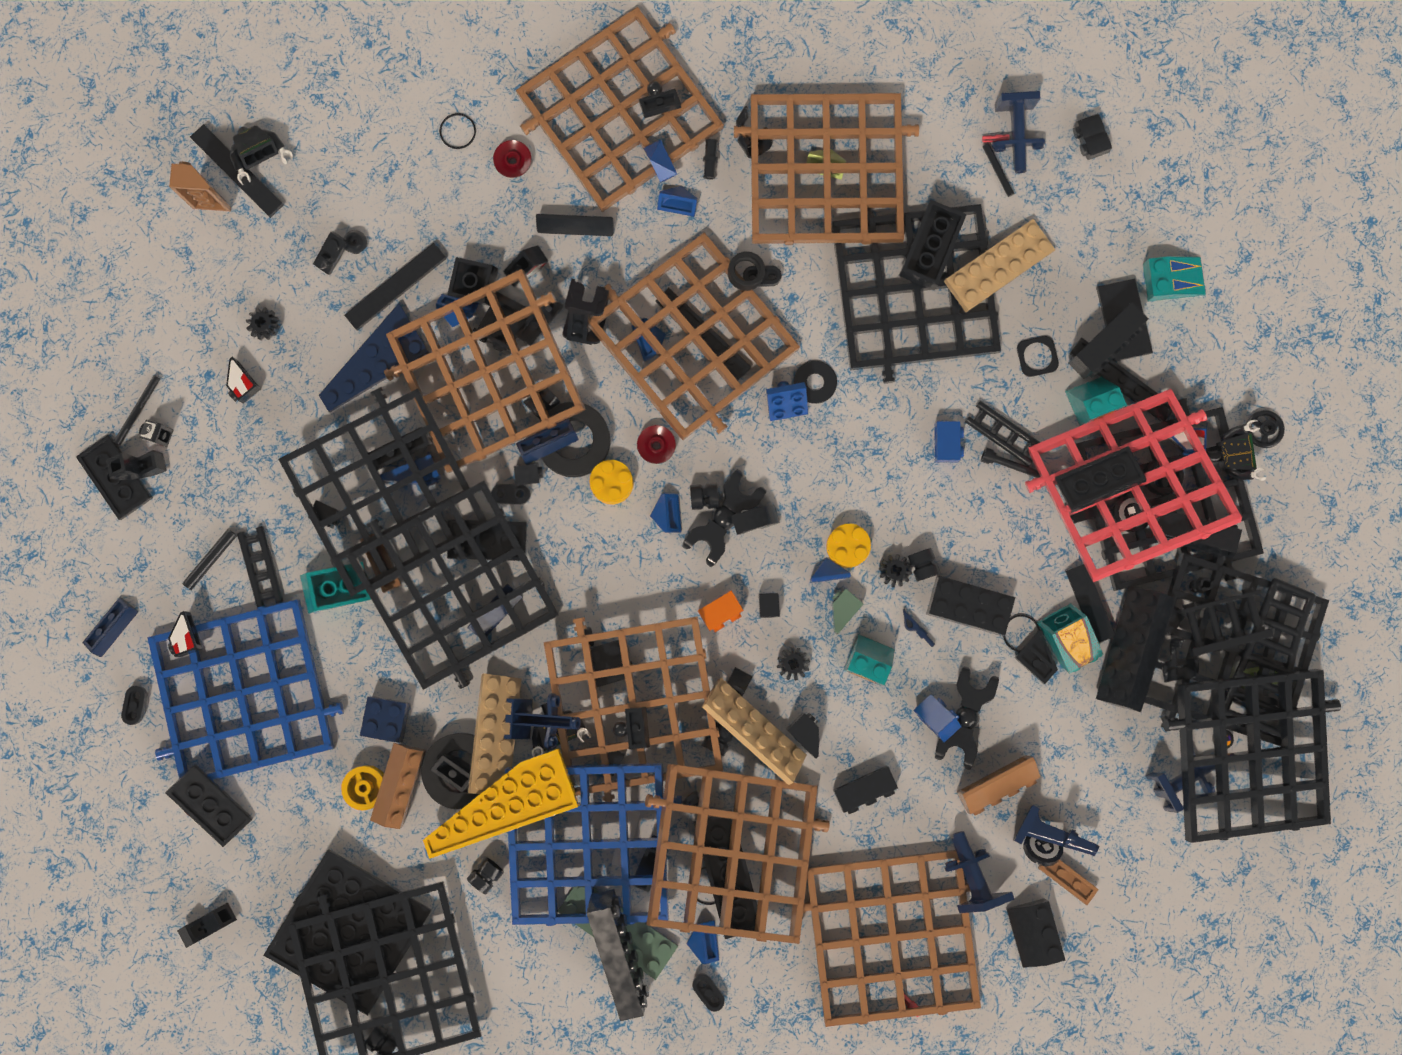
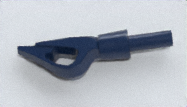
(916, 627)

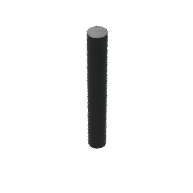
(998, 170)

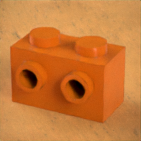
(720, 611)

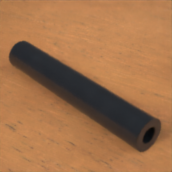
(209, 559)

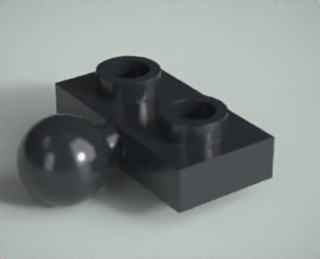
(658, 101)
(635, 727)

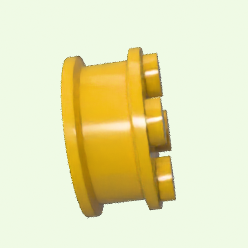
(611, 482)
(848, 545)
(362, 787)

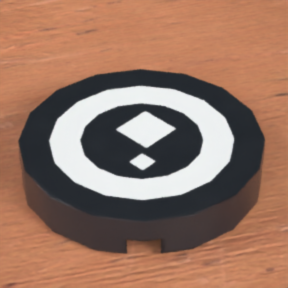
(1127, 507)
(1042, 852)

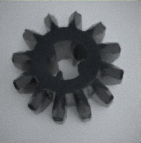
(264, 330)
(897, 564)
(799, 660)

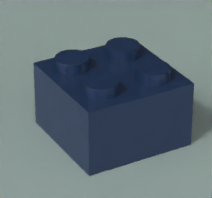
(385, 719)

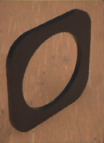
(1029, 372)

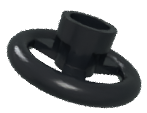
(1272, 428)

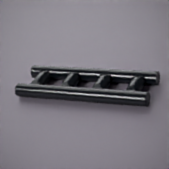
(992, 434)
(266, 556)

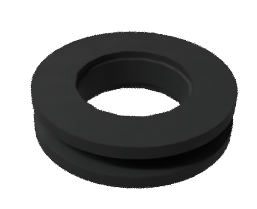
(599, 448)
(433, 783)

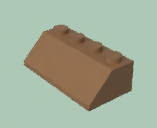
(195, 188)
(999, 784)
(397, 786)

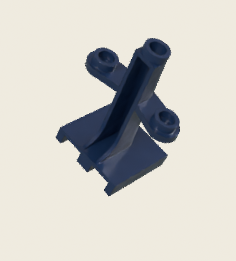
(1016, 104)
(522, 720)
(1168, 789)
(1035, 828)
(981, 896)

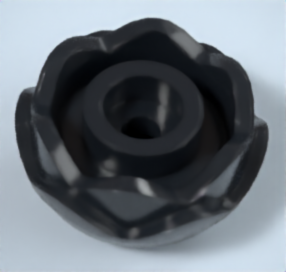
(361, 242)

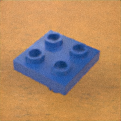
(787, 401)

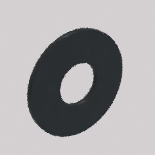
(825, 372)

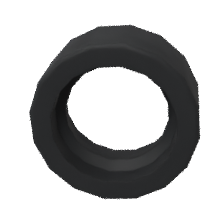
(746, 285)
(1156, 489)

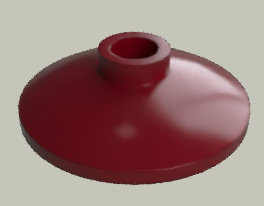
(507, 151)
(656, 434)

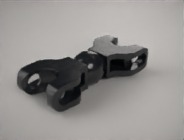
(721, 520)
(969, 717)

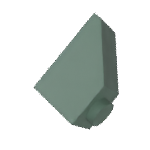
(844, 608)

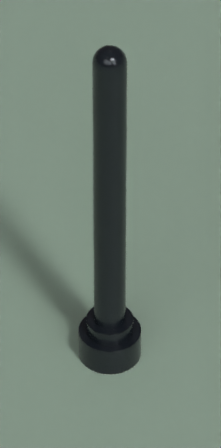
(990, 456)

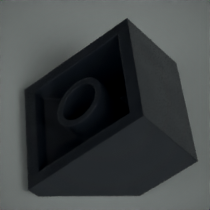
(469, 277)
(806, 733)

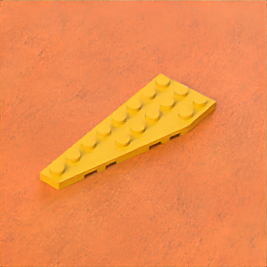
(520, 797)

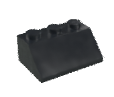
(1035, 934)

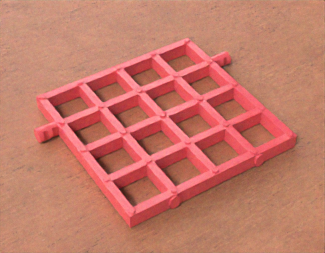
(1165, 470)

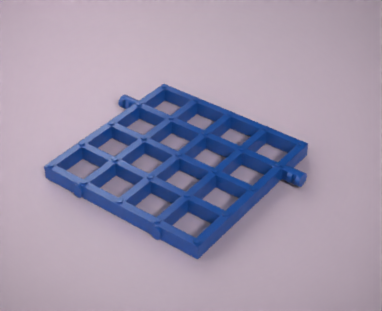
(241, 693)
(587, 845)

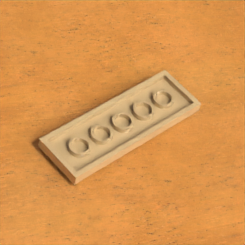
(999, 265)
(754, 731)
(490, 749)

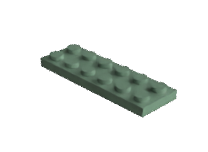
(651, 946)

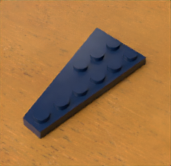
(368, 364)

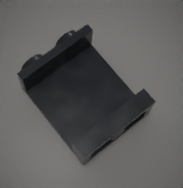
(497, 338)

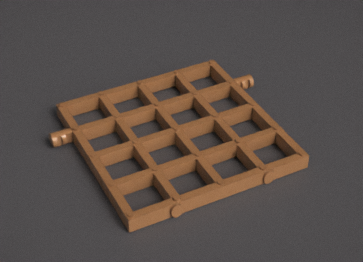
(619, 109)
(826, 168)
(693, 335)
(486, 371)
(627, 670)
(733, 854)
(892, 937)

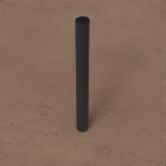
(136, 410)

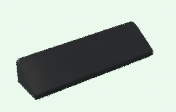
(574, 225)
(1090, 602)

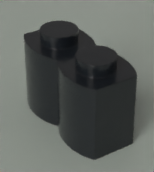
(1092, 137)

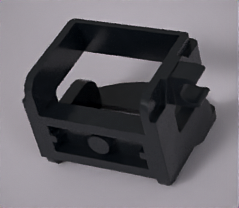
(579, 311)

